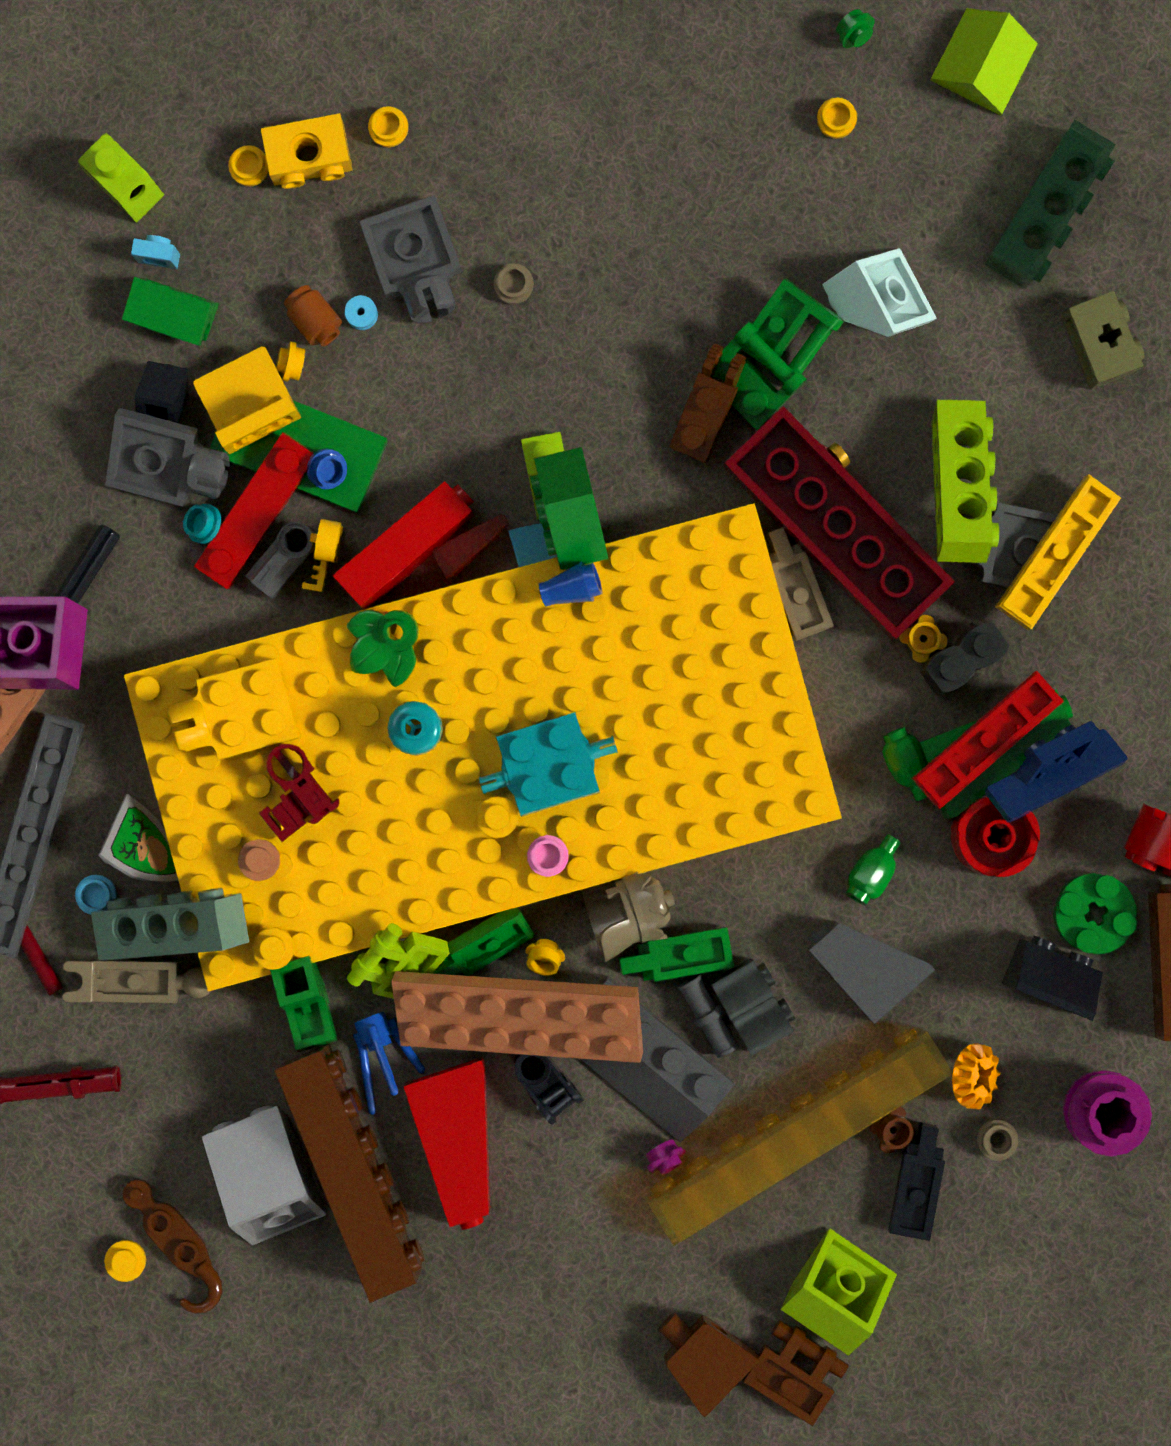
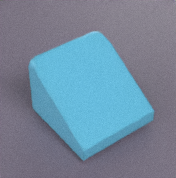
(529, 544)

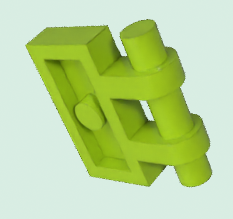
(416, 954)

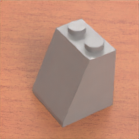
(262, 1175)

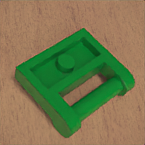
(784, 318)
(756, 397)

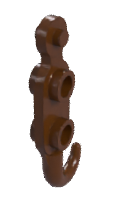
(176, 1240)

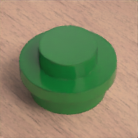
(855, 29)

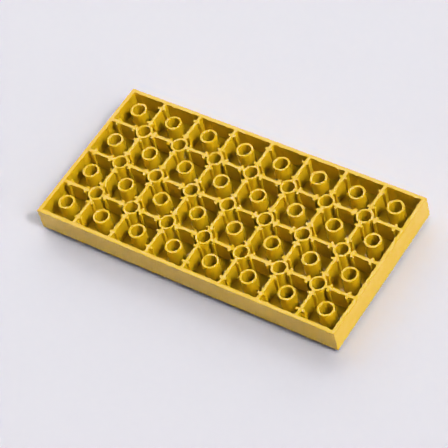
(672, 661)

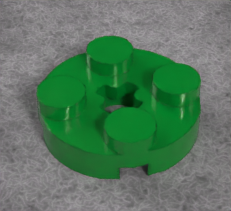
(1118, 917)

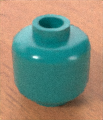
(430, 727)

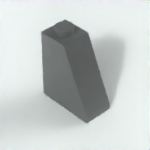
(866, 969)

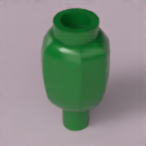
(904, 759)
(873, 872)

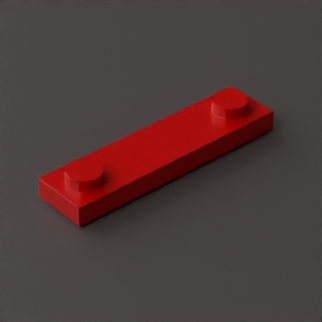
(255, 511)
(987, 739)

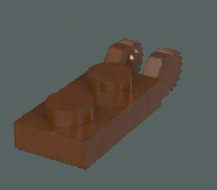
(707, 407)

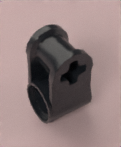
(547, 1087)

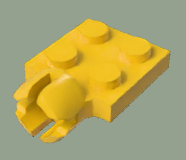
(235, 712)

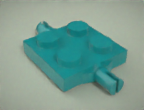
(548, 764)

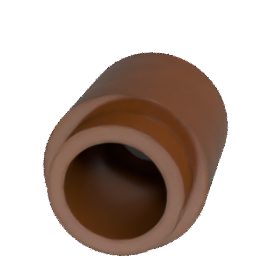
(313, 316)

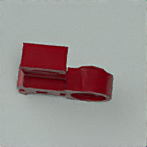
(301, 801)

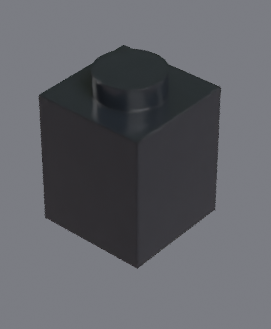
(162, 391)

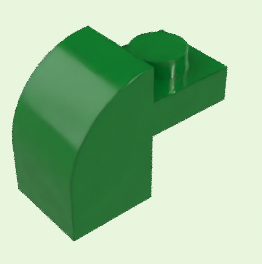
(306, 1002)

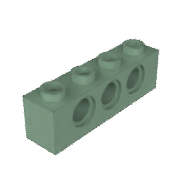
(171, 925)

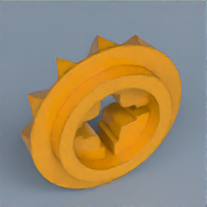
(965, 1074)

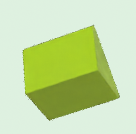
(985, 58)

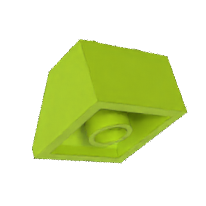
(839, 1293)

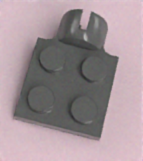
(414, 256)
(162, 460)
(1018, 536)

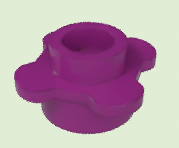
(665, 1157)

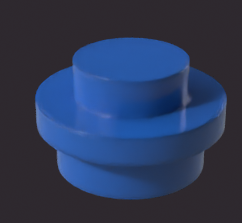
(326, 468)

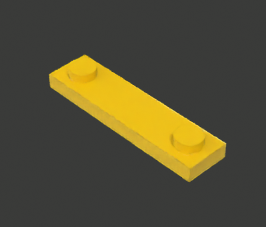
(1058, 552)

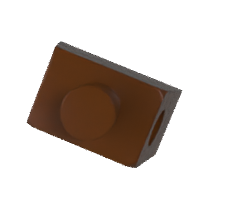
(705, 1359)

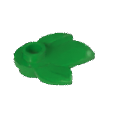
(379, 648)

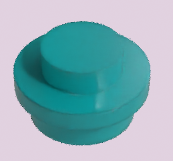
(202, 523)

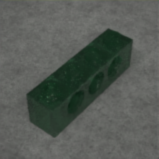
(1077, 148)

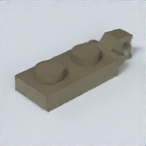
(797, 587)

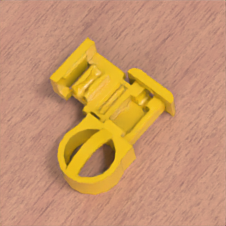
(326, 550)

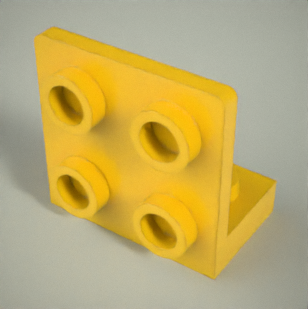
(246, 400)

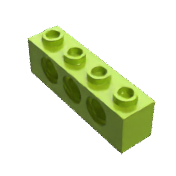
(956, 536)

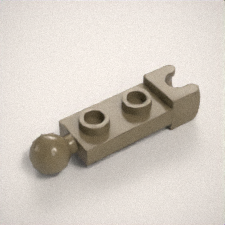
(133, 981)

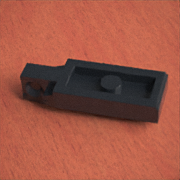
(918, 1186)

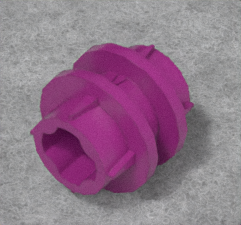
(1111, 1137)

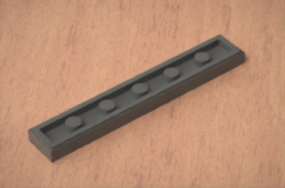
(35, 825)

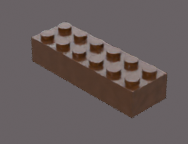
(350, 1172)

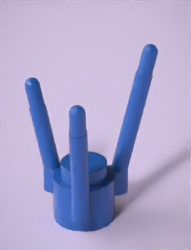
(374, 1034)

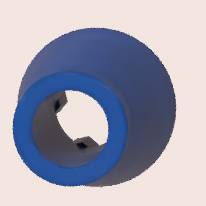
(574, 585)

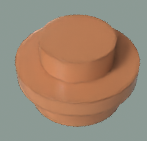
(259, 860)

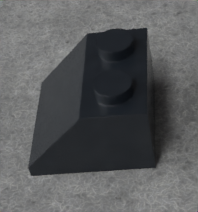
(1055, 978)

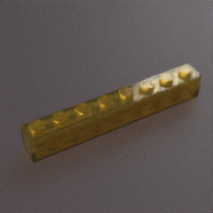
(798, 1135)

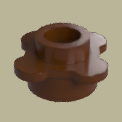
(900, 1137)

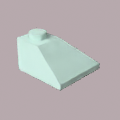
(879, 295)

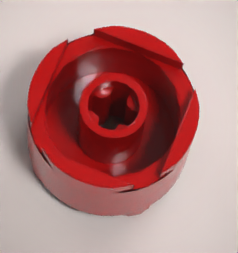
(1150, 840)
(974, 851)

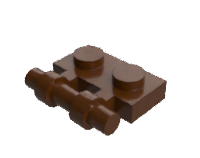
(790, 1384)

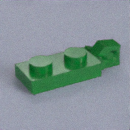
(486, 943)
(681, 955)

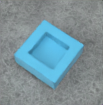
(155, 252)

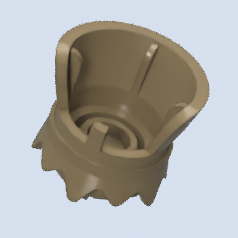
(627, 912)

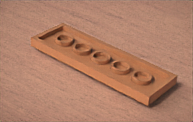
(518, 1016)

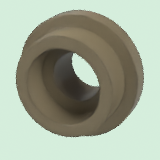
(1008, 1146)

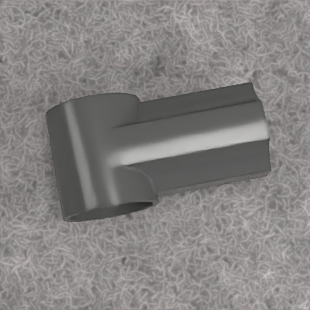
(280, 561)

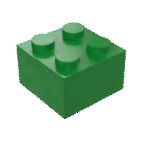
(568, 509)

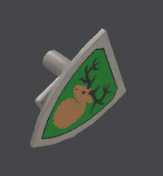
(138, 845)

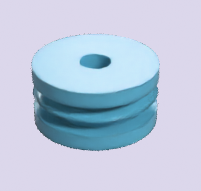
(364, 321)

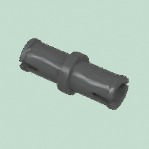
(708, 1016)

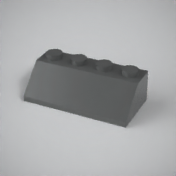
(671, 1082)

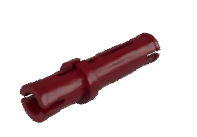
(59, 1084)

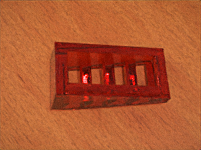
(463, 549)

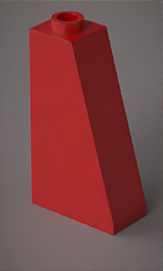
(405, 545)
(454, 1134)

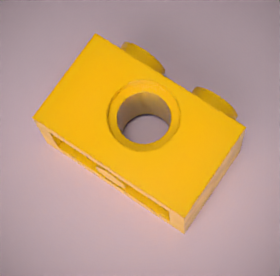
(286, 140)

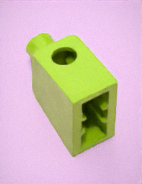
(119, 175)

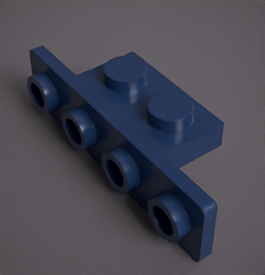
(1056, 769)

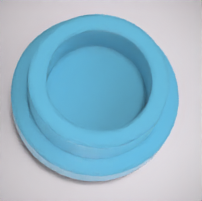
(94, 892)

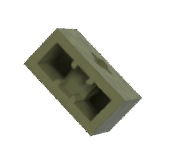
(1098, 360)

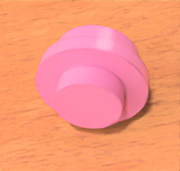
(547, 855)

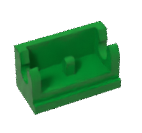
(169, 311)

